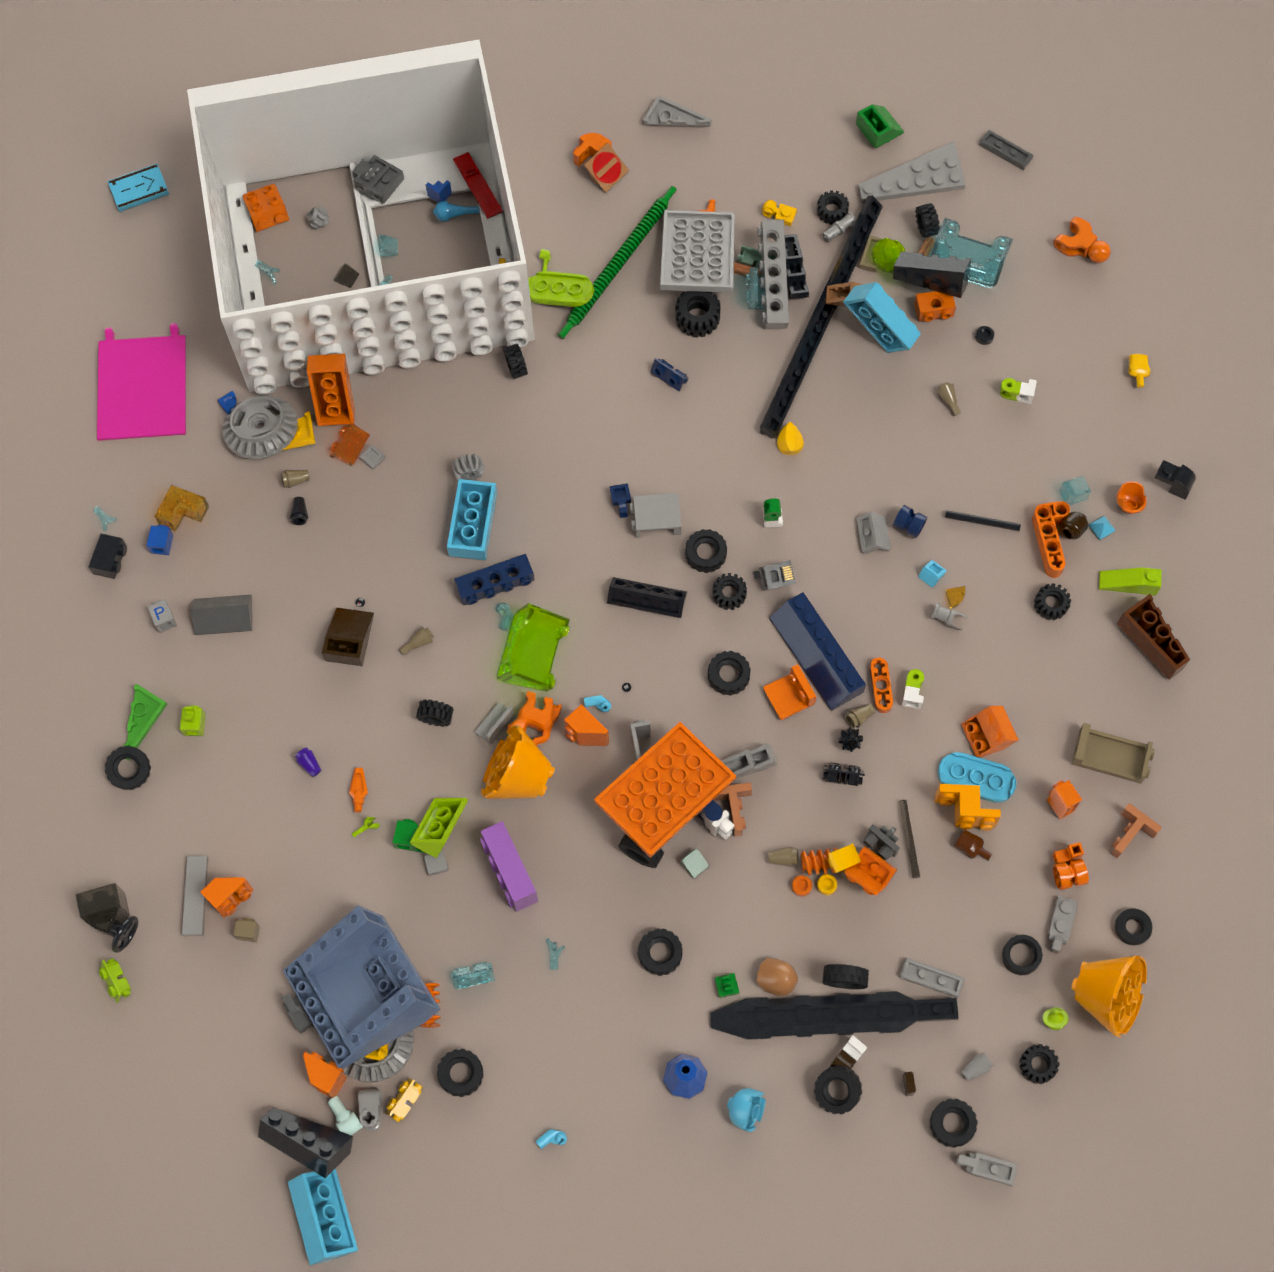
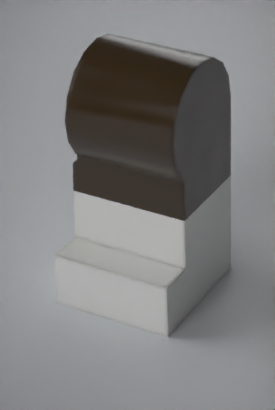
(850, 1053)

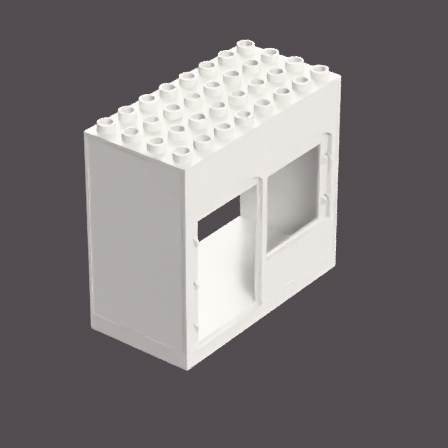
(410, 112)

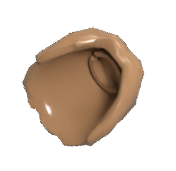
(777, 977)

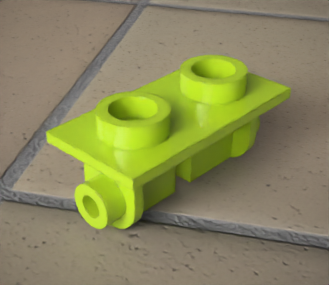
(109, 973)

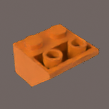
(989, 731)
(227, 894)
(324, 1076)

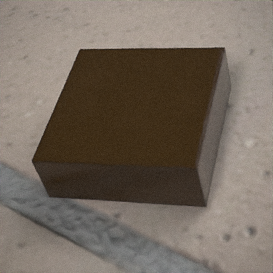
(909, 1083)

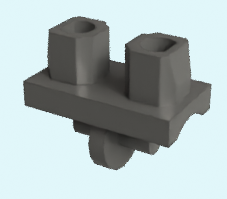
(886, 840)

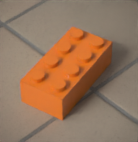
(331, 389)

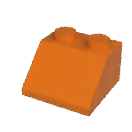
(585, 728)

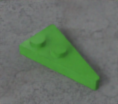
(144, 713)

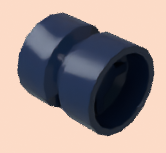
(909, 521)

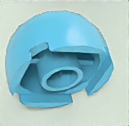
(745, 1108)

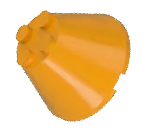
(516, 768)
(1112, 991)

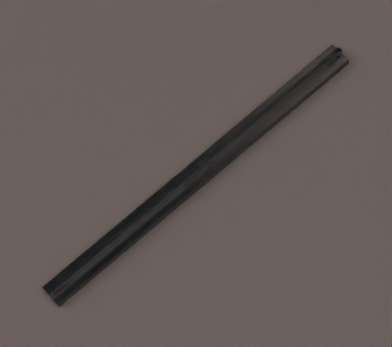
(813, 333)

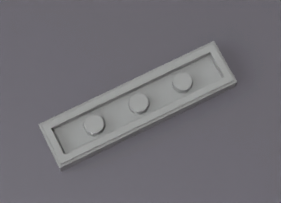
(193, 900)

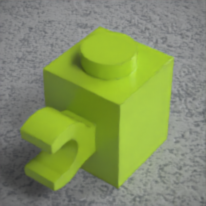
(192, 721)

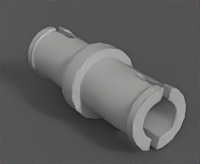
(839, 227)

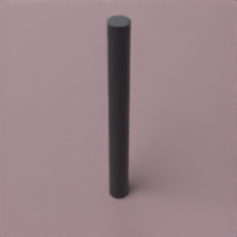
(982, 520)

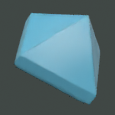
(1102, 527)

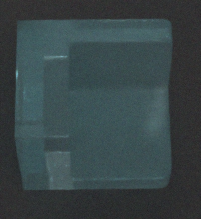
(1075, 490)

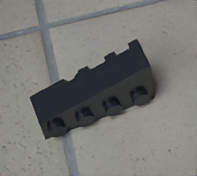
(934, 273)
(305, 1141)

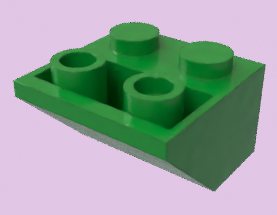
(878, 125)

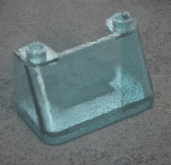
(986, 259)

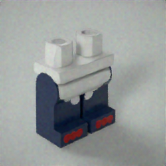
(716, 820)

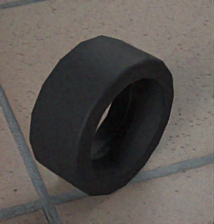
(1031, 942)

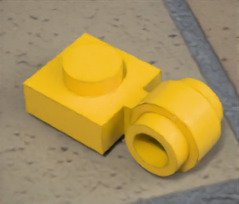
(784, 212)

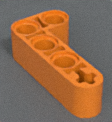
(1051, 540)

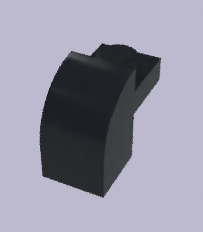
(1179, 478)

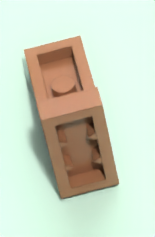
(733, 793)
(1137, 821)

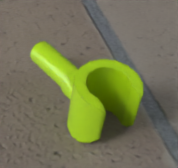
(545, 255)
(367, 825)

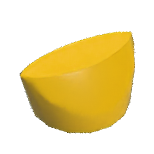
(790, 440)

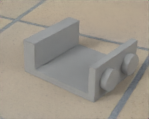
(656, 513)
(639, 730)

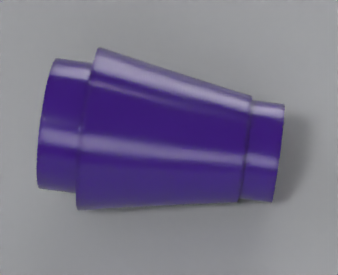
(308, 762)

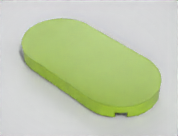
(560, 289)

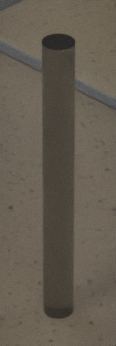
(909, 839)

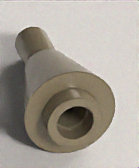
(947, 393)
(420, 639)

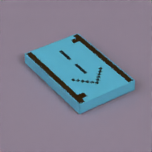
(138, 187)

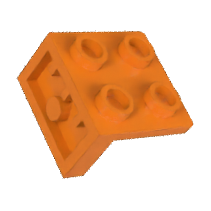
(790, 693)

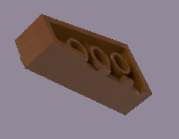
(1154, 637)

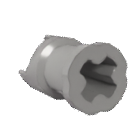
(946, 615)

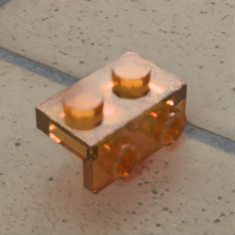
(349, 444)

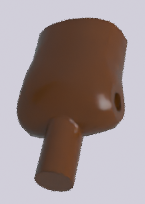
(972, 845)

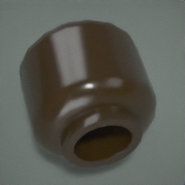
(1074, 525)

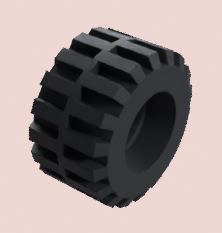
(697, 324)

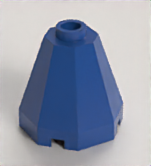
(683, 1084)

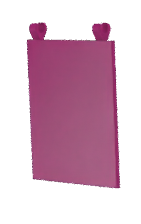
(141, 386)

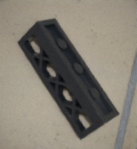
(646, 597)

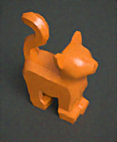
(538, 718)

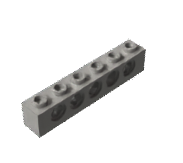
(775, 230)

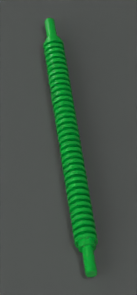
(619, 260)

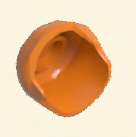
(1131, 497)

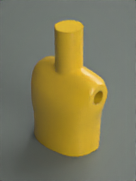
(1139, 368)

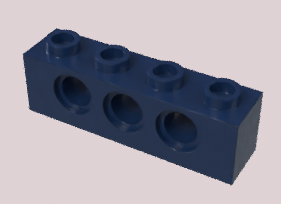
(497, 571)

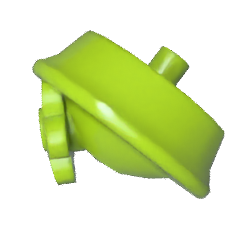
(1055, 1018)

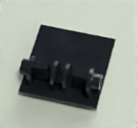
(852, 770)

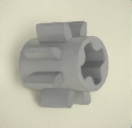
(318, 217)

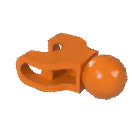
(1083, 243)

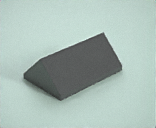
(222, 614)

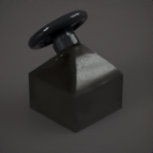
(108, 913)

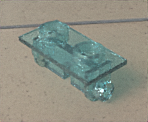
(464, 978)

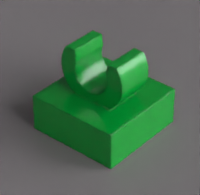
(727, 985)

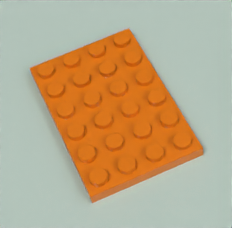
(665, 789)

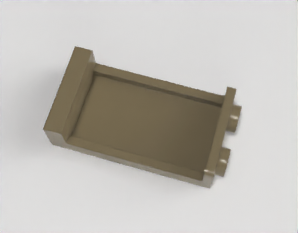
(1112, 754)

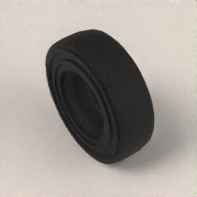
(1142, 918)

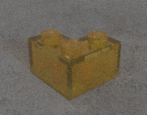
(178, 504)

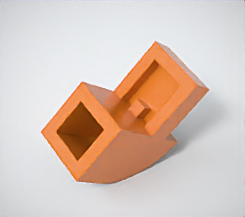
(588, 146)

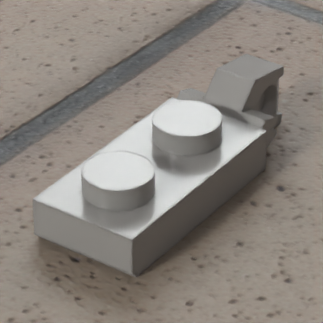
(1061, 922)
(988, 1168)

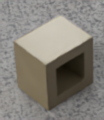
(246, 930)

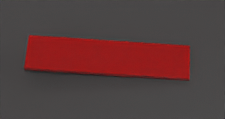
(477, 185)

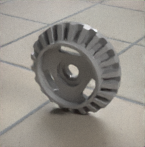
(262, 442)
(398, 1055)

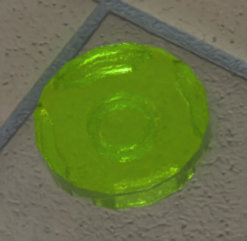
(886, 254)

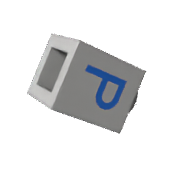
(162, 616)

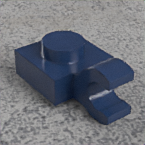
(621, 496)

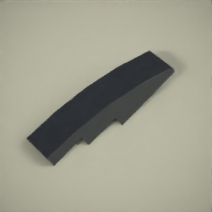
(795, 269)

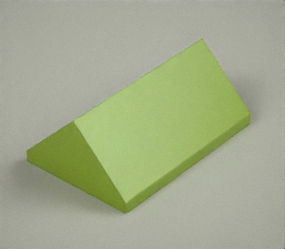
(438, 824)

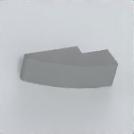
(751, 761)

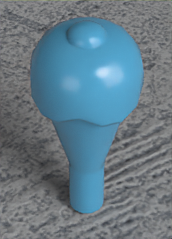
(446, 211)

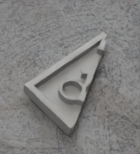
(672, 114)

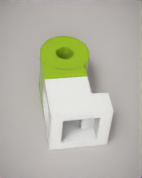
(1018, 390)
(912, 687)

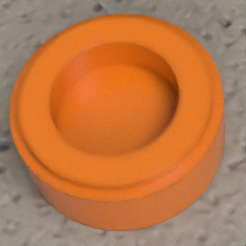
(801, 885)

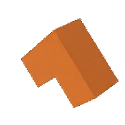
(1071, 853)

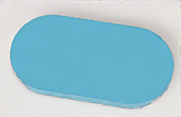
(995, 779)

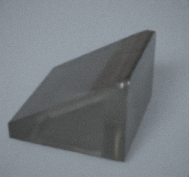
(346, 276)

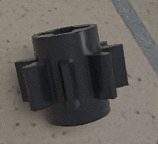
(850, 744)

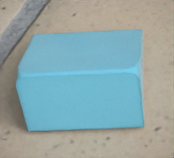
(932, 573)

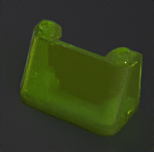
(532, 648)

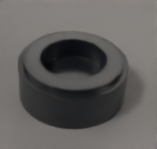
(984, 335)

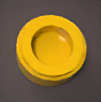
(827, 884)

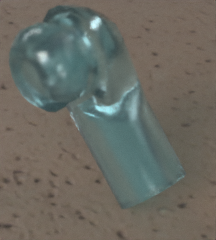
(506, 614)

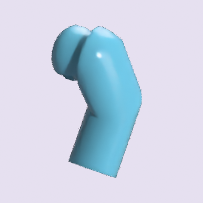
(598, 701)
(552, 1136)

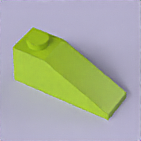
(1131, 580)

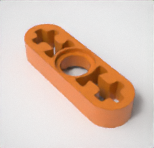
(877, 698)

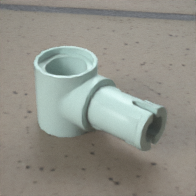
(346, 1121)

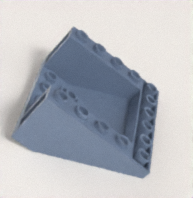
(360, 987)

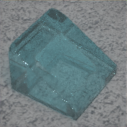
(388, 246)

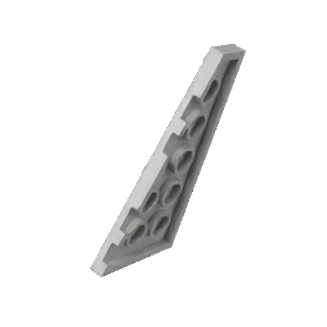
(927, 174)

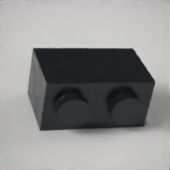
(108, 556)

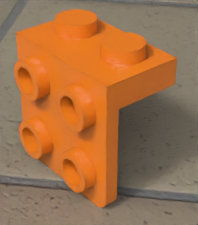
(266, 207)
(871, 873)

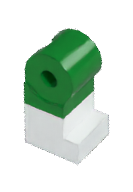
(772, 513)

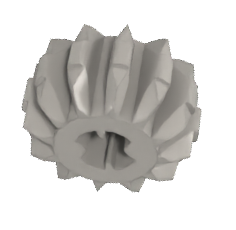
(468, 467)

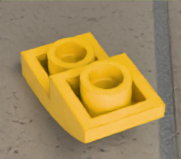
(843, 858)

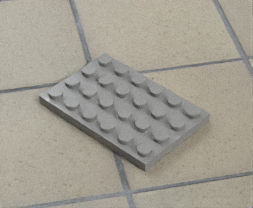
(698, 251)

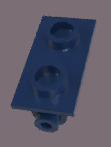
(666, 373)

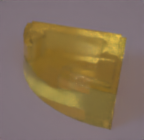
(955, 596)

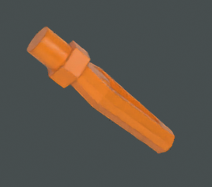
(358, 789)

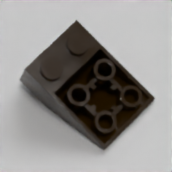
(348, 637)

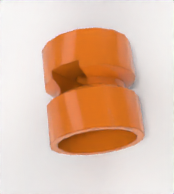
(1069, 874)

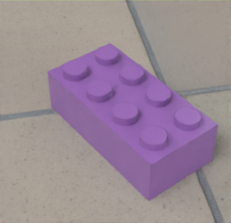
(510, 868)

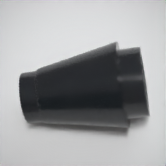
(298, 511)

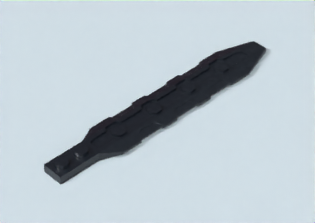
(829, 1015)

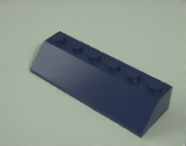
(818, 651)

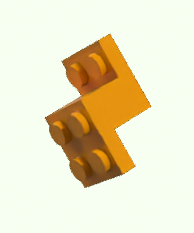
(967, 806)

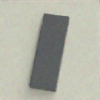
(1006, 150)

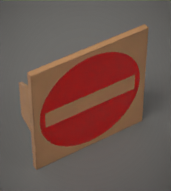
(606, 167)

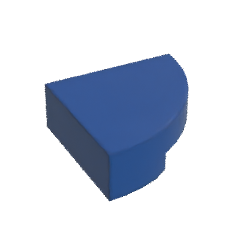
(228, 402)

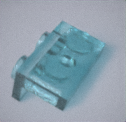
(754, 292)

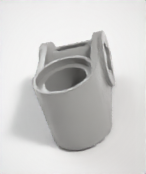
(370, 1105)

